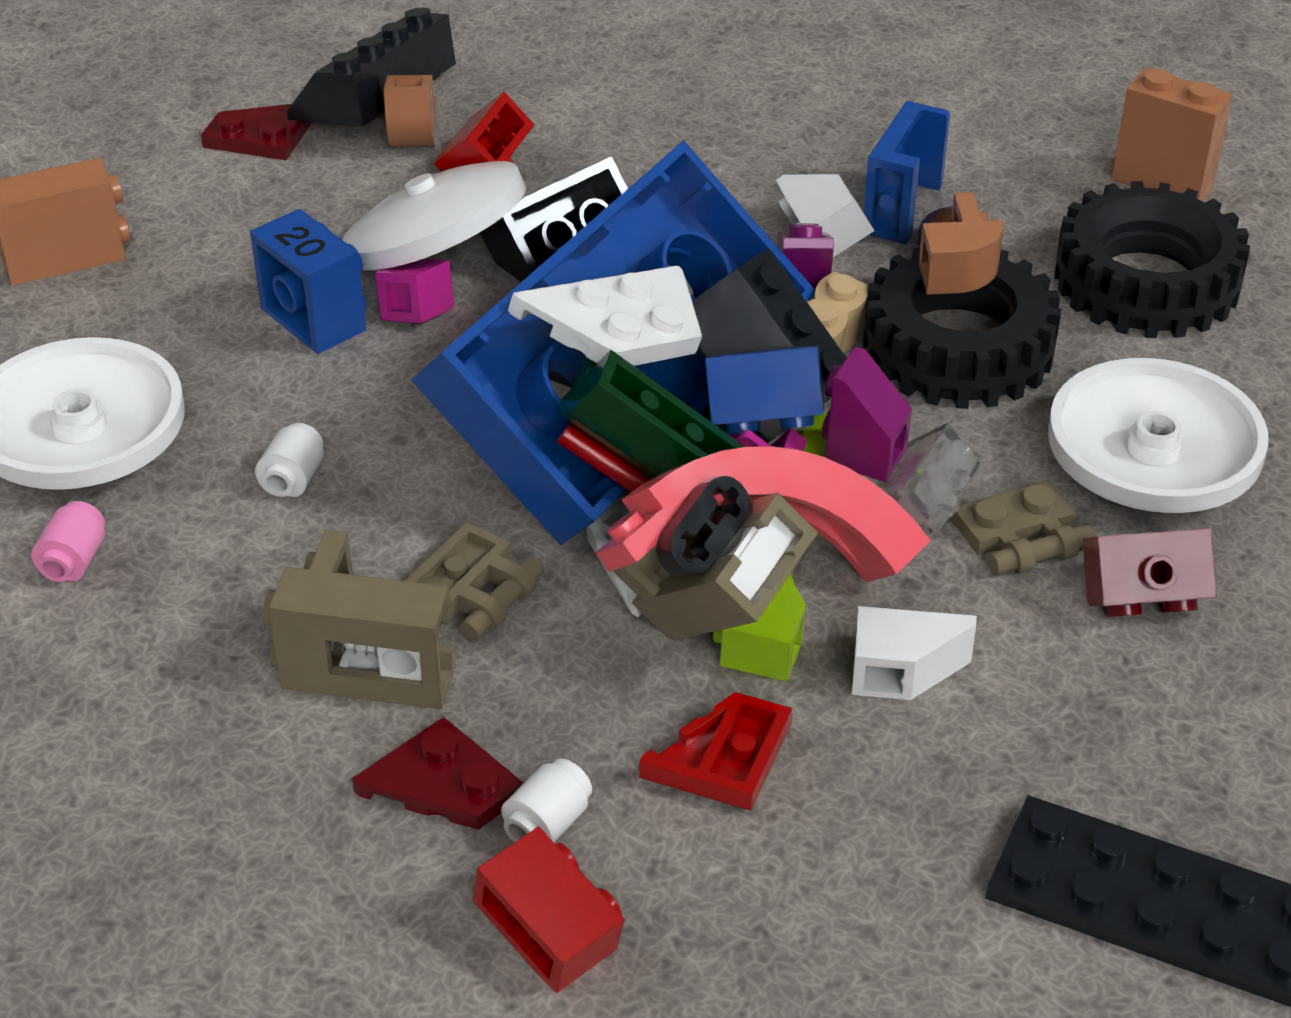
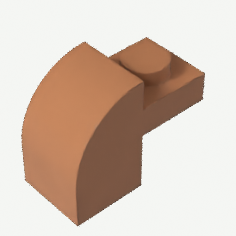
(410, 110)
(961, 252)

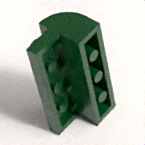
(639, 418)

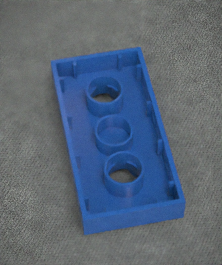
(496, 373)

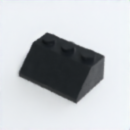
(551, 218)
(761, 311)

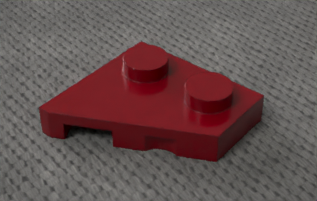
(255, 132)
(442, 776)

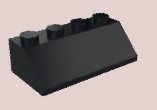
(353, 84)

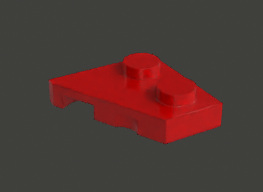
(724, 752)

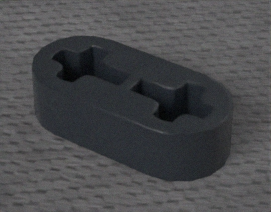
(712, 533)

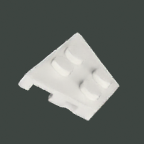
(633, 314)

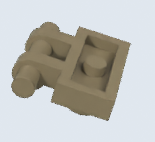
(1019, 515)
(466, 565)

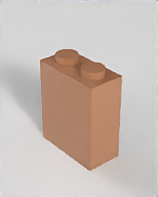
(1171, 132)
(60, 221)

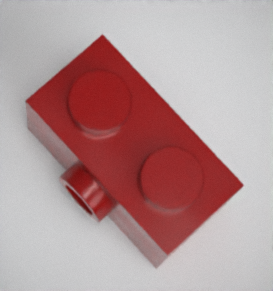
(487, 135)
(548, 908)

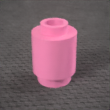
(69, 542)

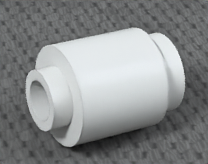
(290, 460)
(547, 799)

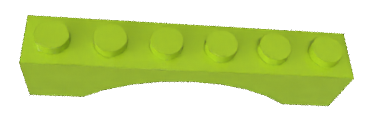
(775, 639)

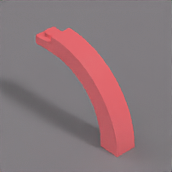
(832, 498)

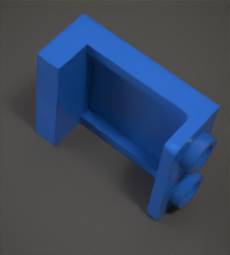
(905, 157)

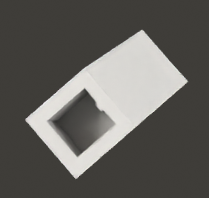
(826, 202)
(908, 650)

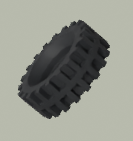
(1157, 224)
(967, 362)

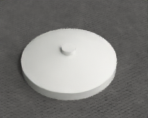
(435, 213)
(85, 412)
(1157, 435)

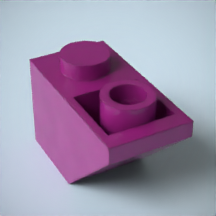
(808, 250)
(866, 418)

